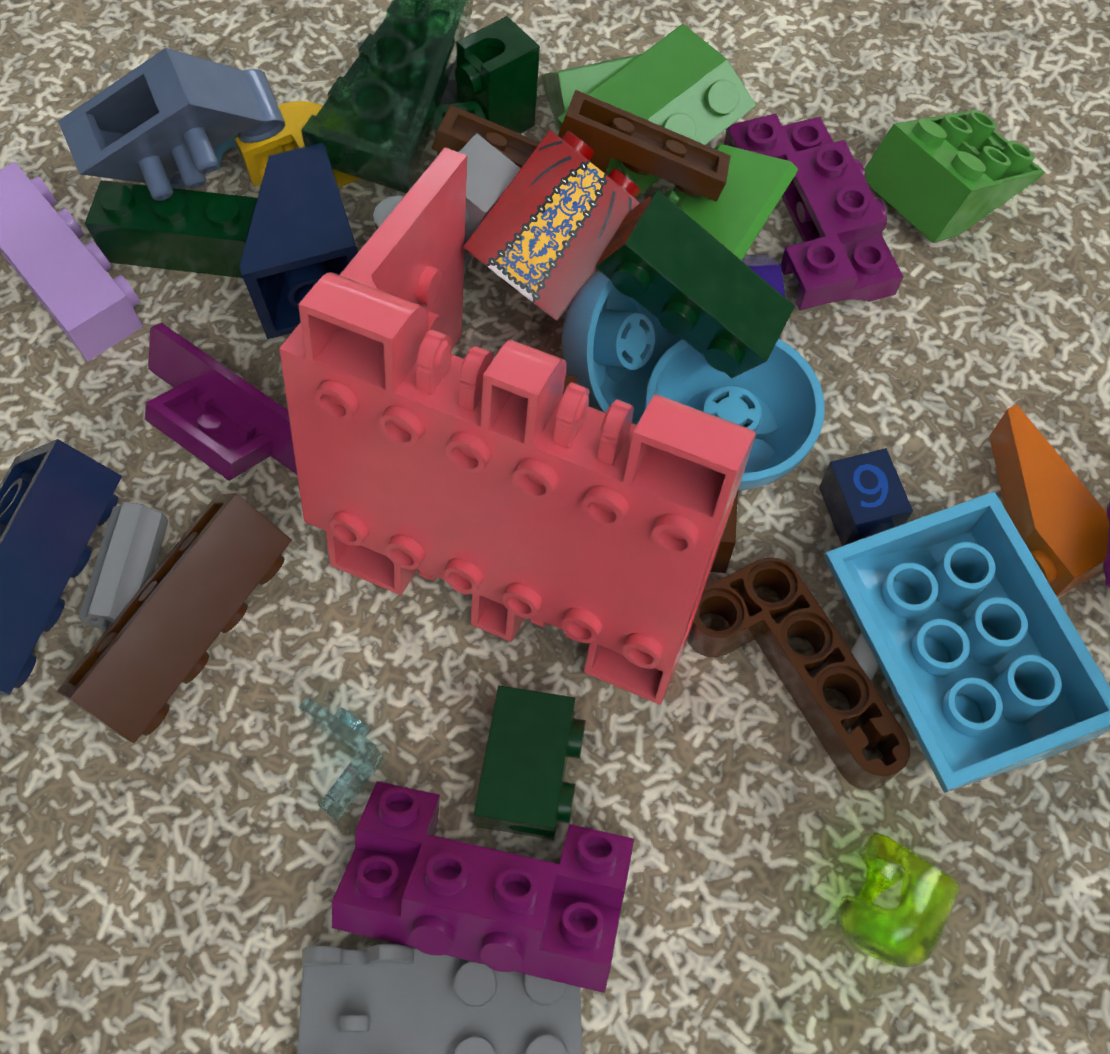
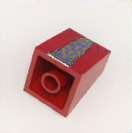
(553, 222)

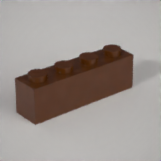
(176, 618)

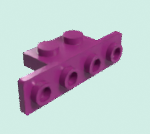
(214, 409)

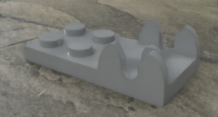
(429, 1004)

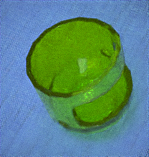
(914, 927)

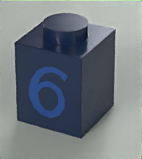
(864, 496)

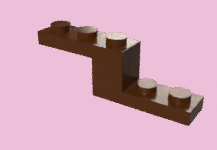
(609, 133)

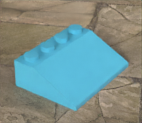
(972, 642)

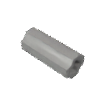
(123, 562)

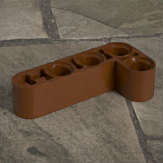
(804, 675)

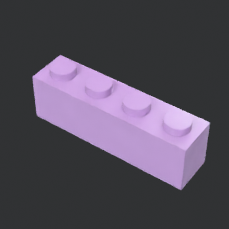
(62, 270)

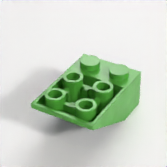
(949, 171)

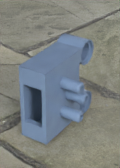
(168, 119)

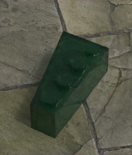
(389, 96)

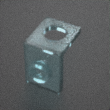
(351, 734)

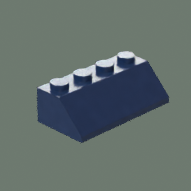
(46, 520)

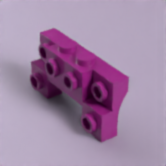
(832, 210)
(482, 900)

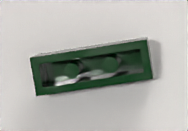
(180, 233)
(695, 286)

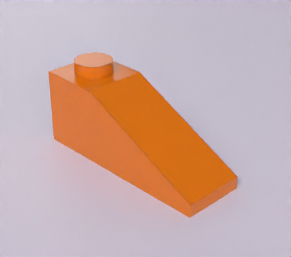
(1048, 504)

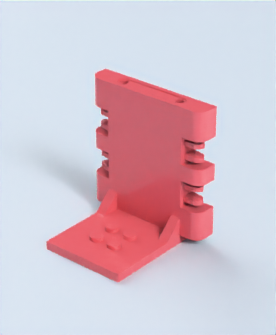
(487, 464)

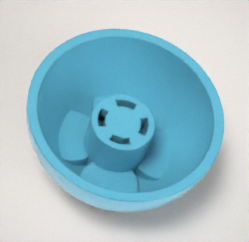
(612, 345)
(774, 399)

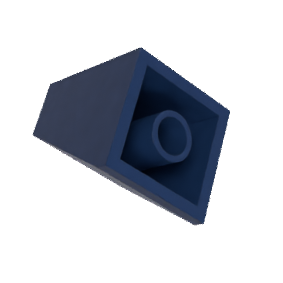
(294, 236)

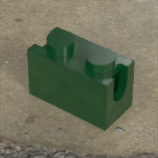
(500, 74)
(527, 763)

